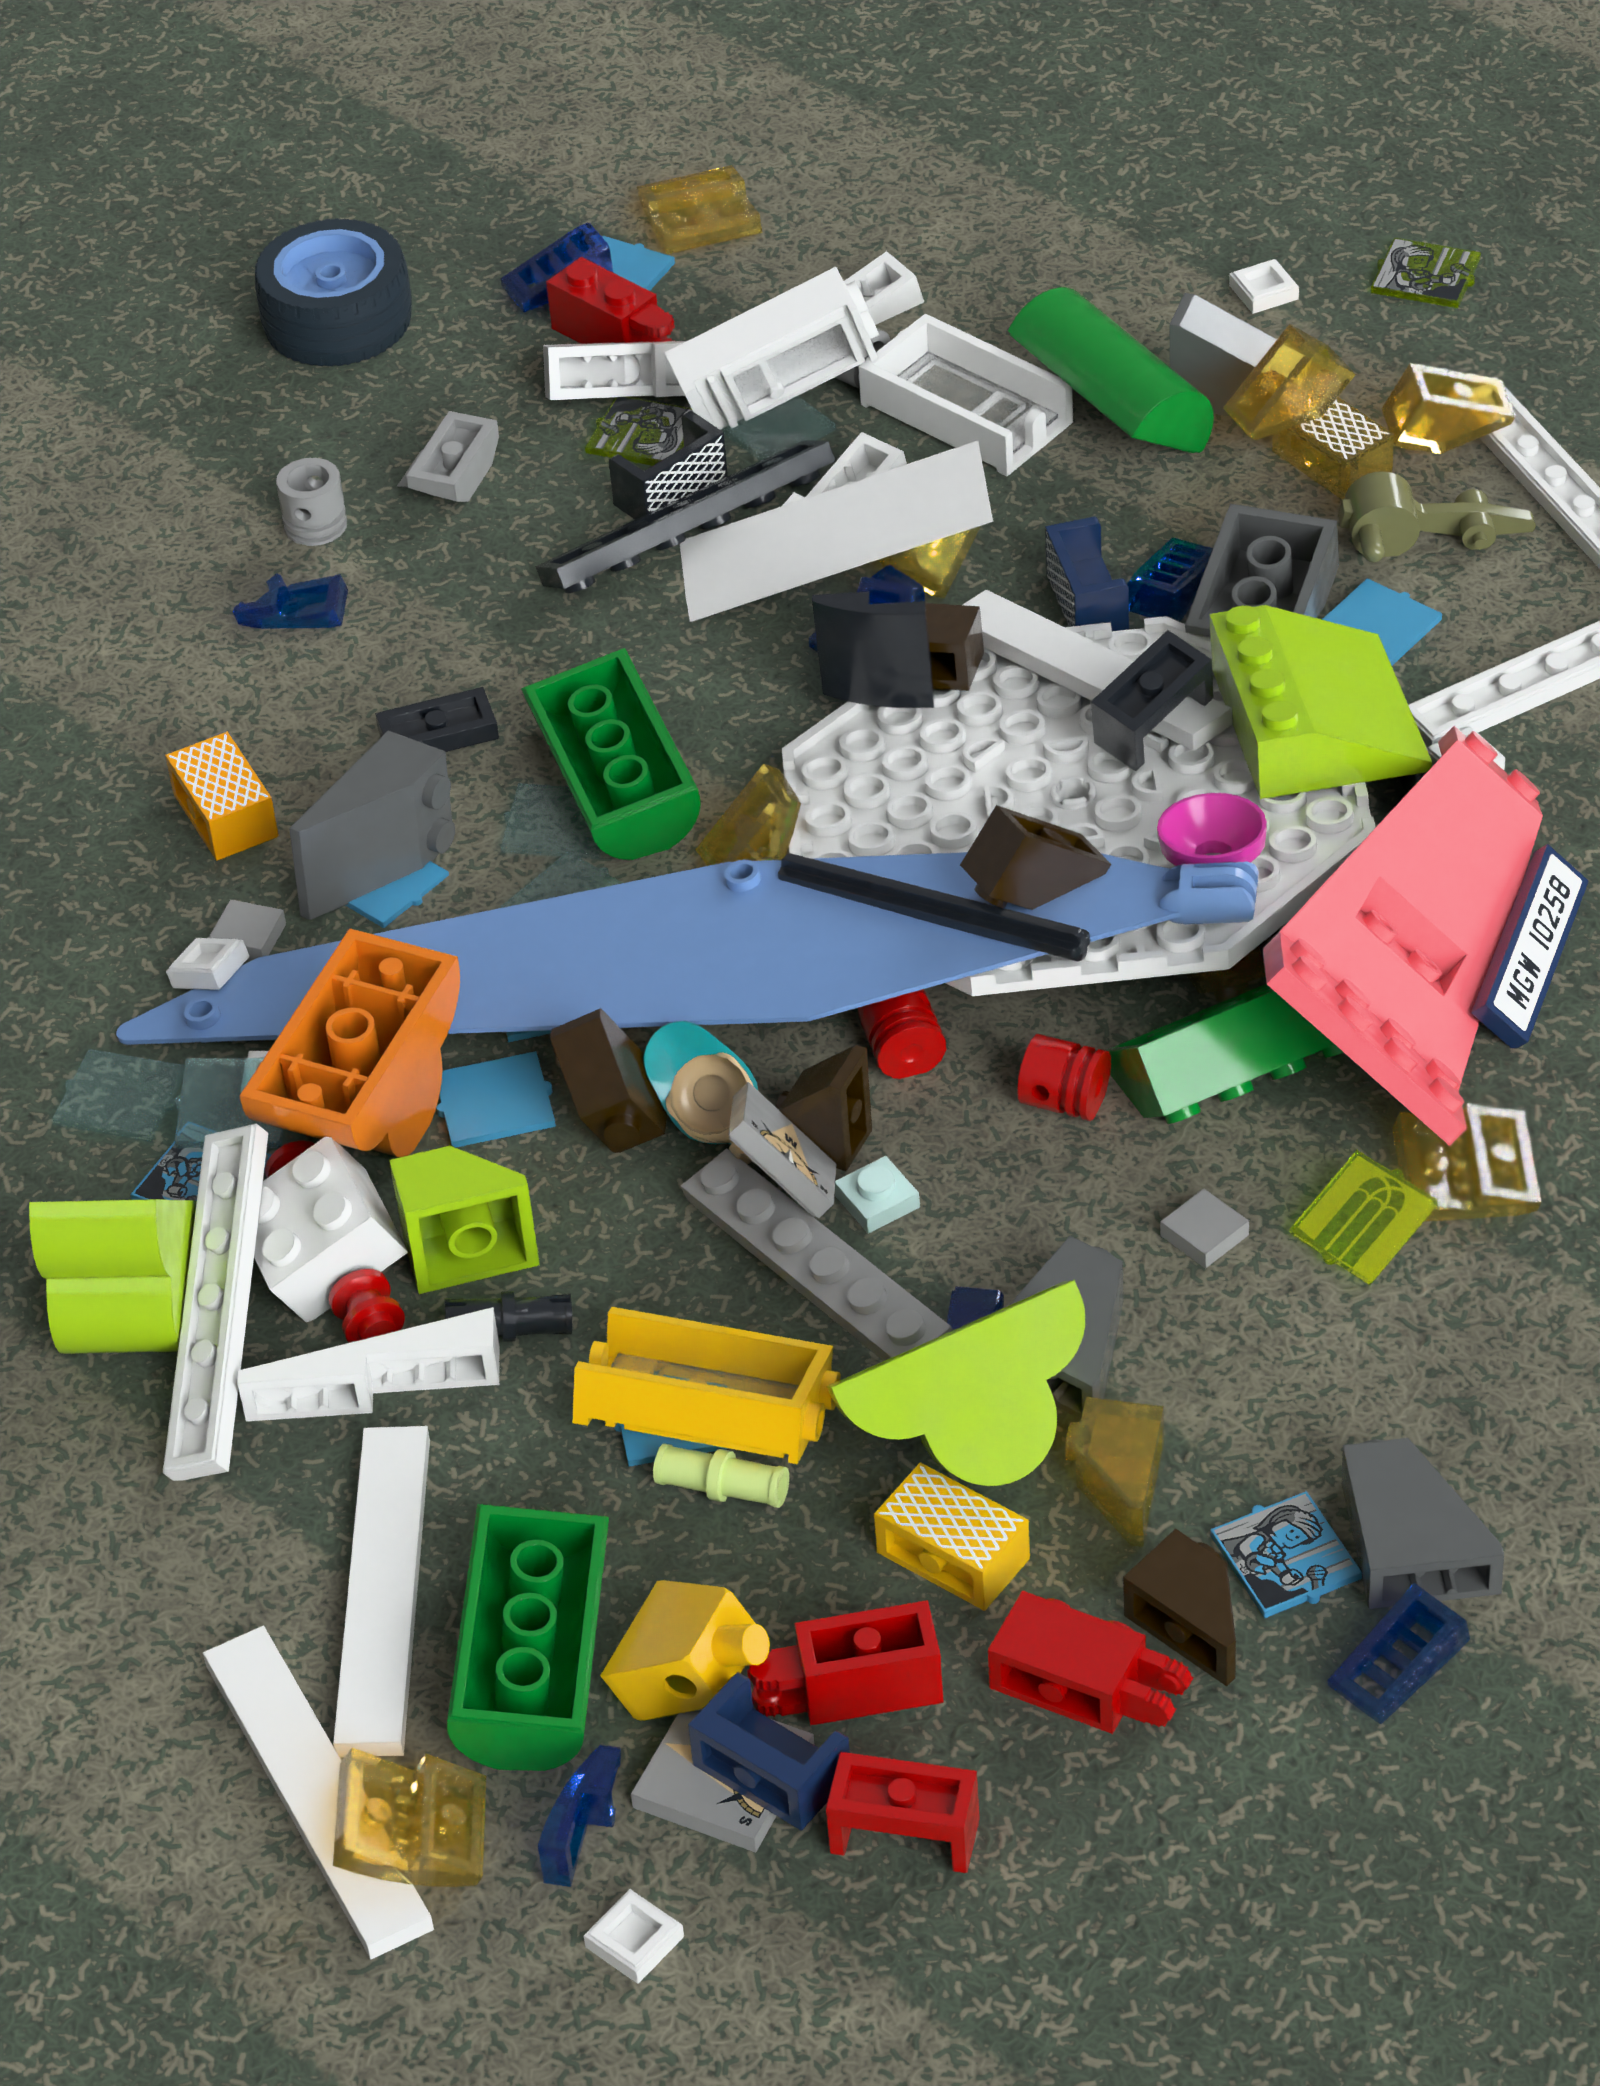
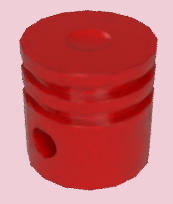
(903, 1034)
(1064, 1077)

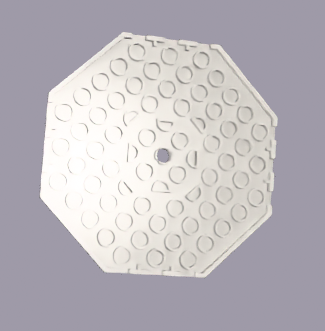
(1021, 742)

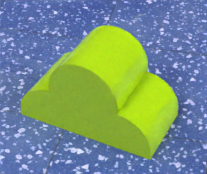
(113, 1272)
(975, 1390)

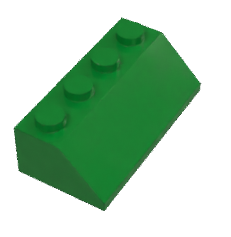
(1215, 1054)

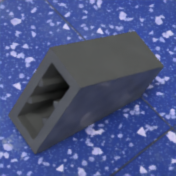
(1214, 349)
(1101, 1288)
(1414, 1527)

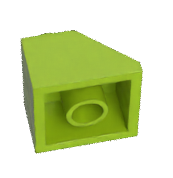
(462, 1217)

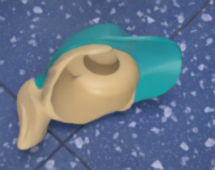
(696, 1081)

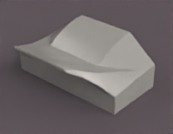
(454, 458)

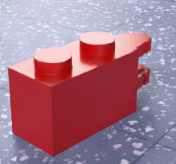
(604, 307)
(853, 1666)
(1082, 1666)

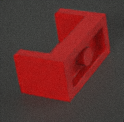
(904, 1801)

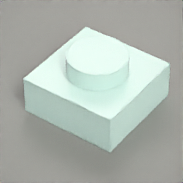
(877, 1194)

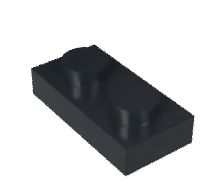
(445, 721)

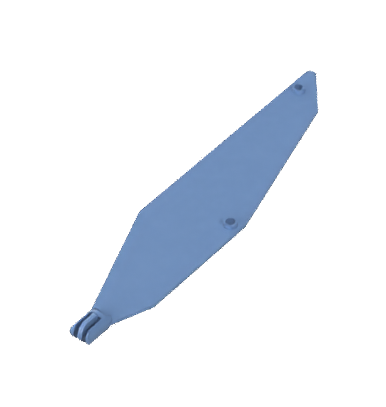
(709, 949)

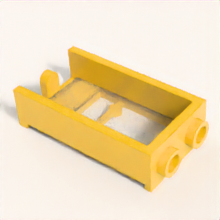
(706, 1384)

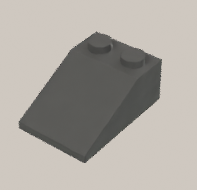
(1269, 562)
(373, 825)

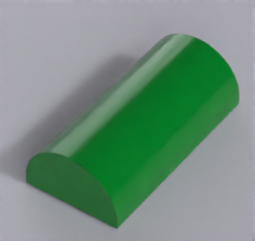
(1113, 370)
(616, 756)
(527, 1637)

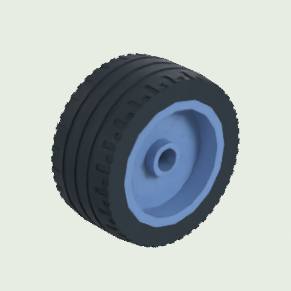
(333, 292)

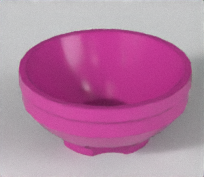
(1212, 825)

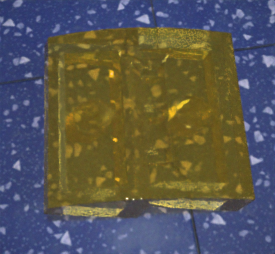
(699, 209)
(1481, 1173)
(409, 1822)

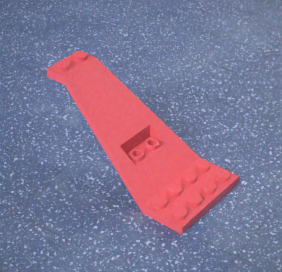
(1409, 926)

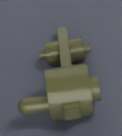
(1388, 520)

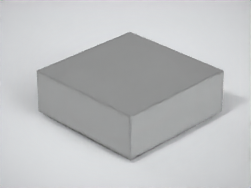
(253, 924)
(1204, 1228)

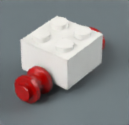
(328, 1239)

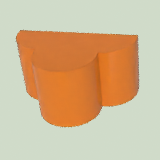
(362, 1048)

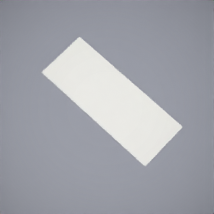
(835, 531)

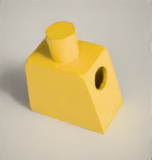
(683, 1649)

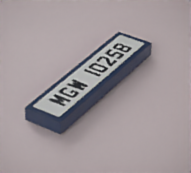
(1530, 947)

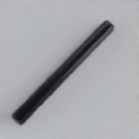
(938, 907)

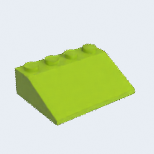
(1312, 701)

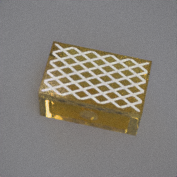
(1337, 447)

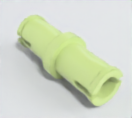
(721, 1475)

